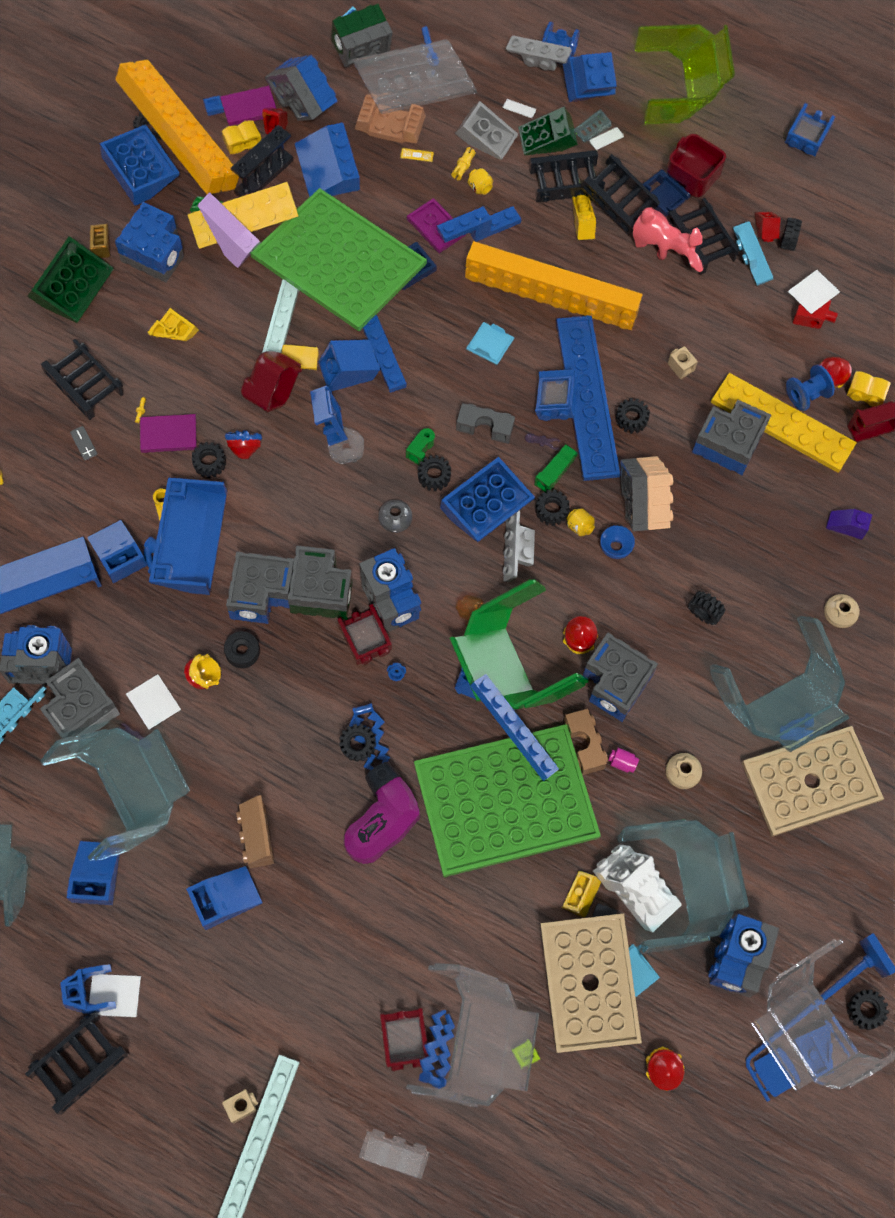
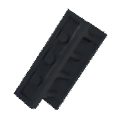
(556, 164)
(270, 169)
(608, 205)
(706, 209)
(75, 394)
(80, 1085)

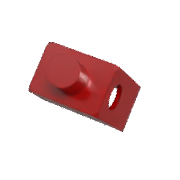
(816, 319)

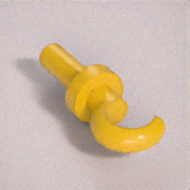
(140, 410)

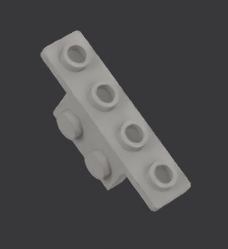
(539, 53)
(518, 547)

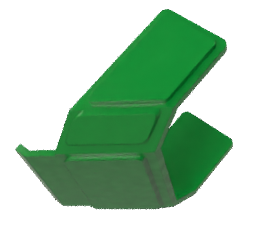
(489, 651)

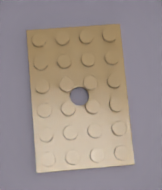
(843, 781)
(590, 1017)

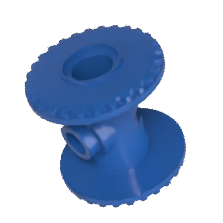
(561, 38)
(819, 385)

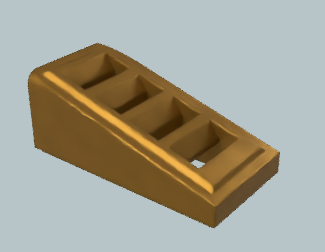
(100, 242)

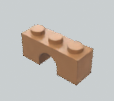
(582, 725)

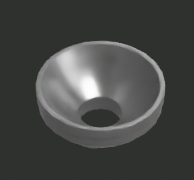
(395, 523)

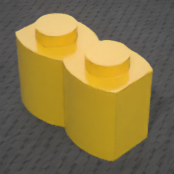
(241, 137)
(868, 389)

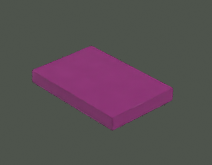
(247, 105)
(426, 220)
(168, 433)

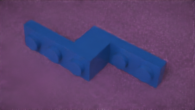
(478, 224)

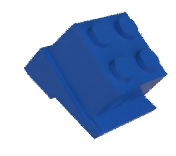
(590, 76)

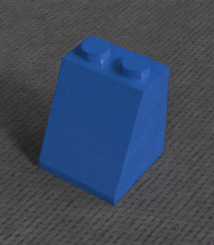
(348, 363)

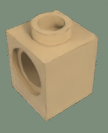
(680, 368)
(230, 1106)

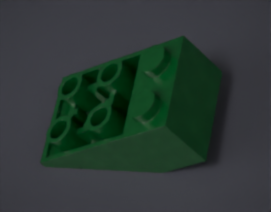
(548, 133)

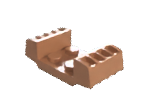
(393, 126)

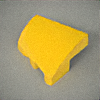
(173, 327)

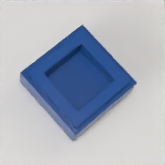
(213, 105)

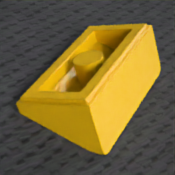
(304, 355)
(581, 894)

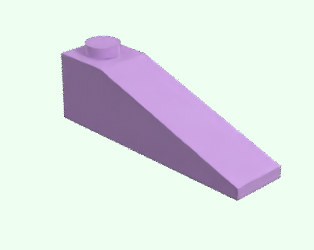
(228, 231)

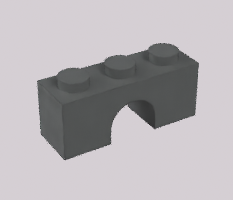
(471, 417)

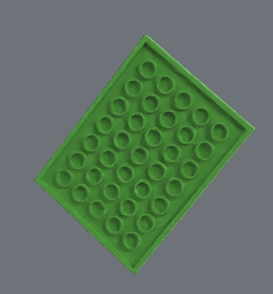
(339, 259)
(495, 807)

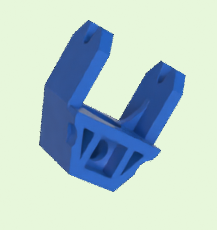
(76, 984)

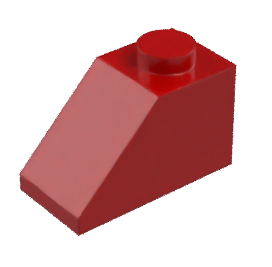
(274, 117)
(767, 226)

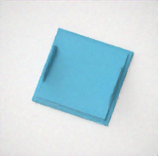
(490, 342)
(642, 972)

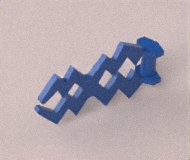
(375, 729)
(439, 1041)

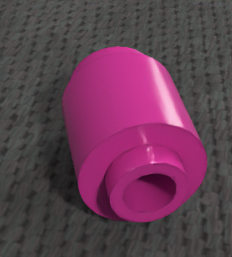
(623, 760)

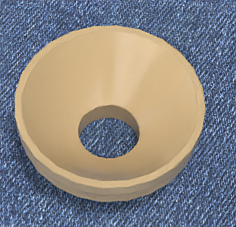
(836, 616)
(680, 779)

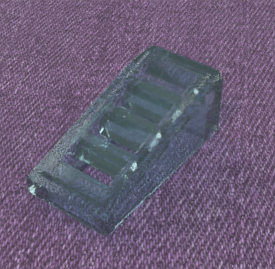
(599, 115)

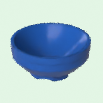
(617, 534)

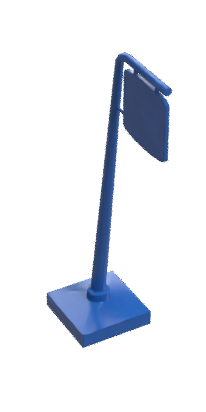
(768, 1068)

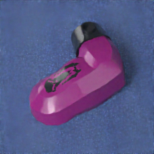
(385, 820)

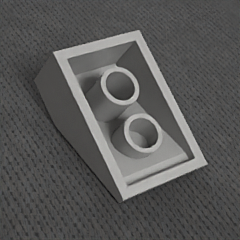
(486, 131)

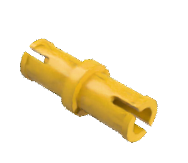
(463, 163)

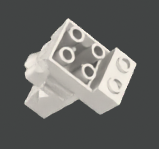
(638, 886)

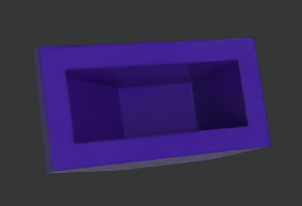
(849, 522)

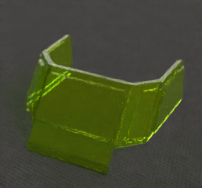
(705, 62)

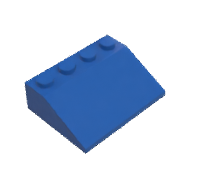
(328, 161)
(138, 163)
(486, 500)

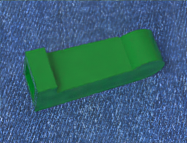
(555, 469)

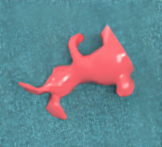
(655, 229)

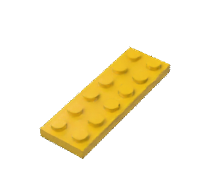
(252, 210)

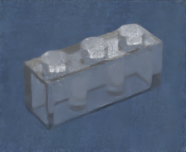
(394, 1154)

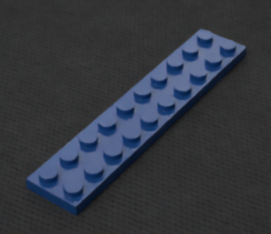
(592, 415)

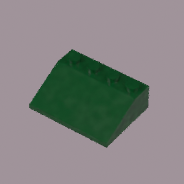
(70, 281)

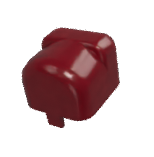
(696, 164)
(271, 380)

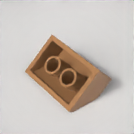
(255, 833)

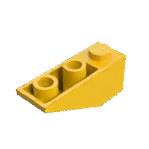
(584, 217)

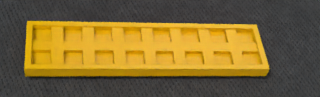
(788, 423)

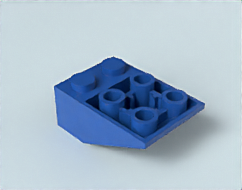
(117, 551)
(92, 880)
(224, 897)

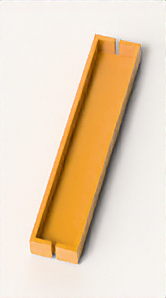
(177, 126)
(552, 285)

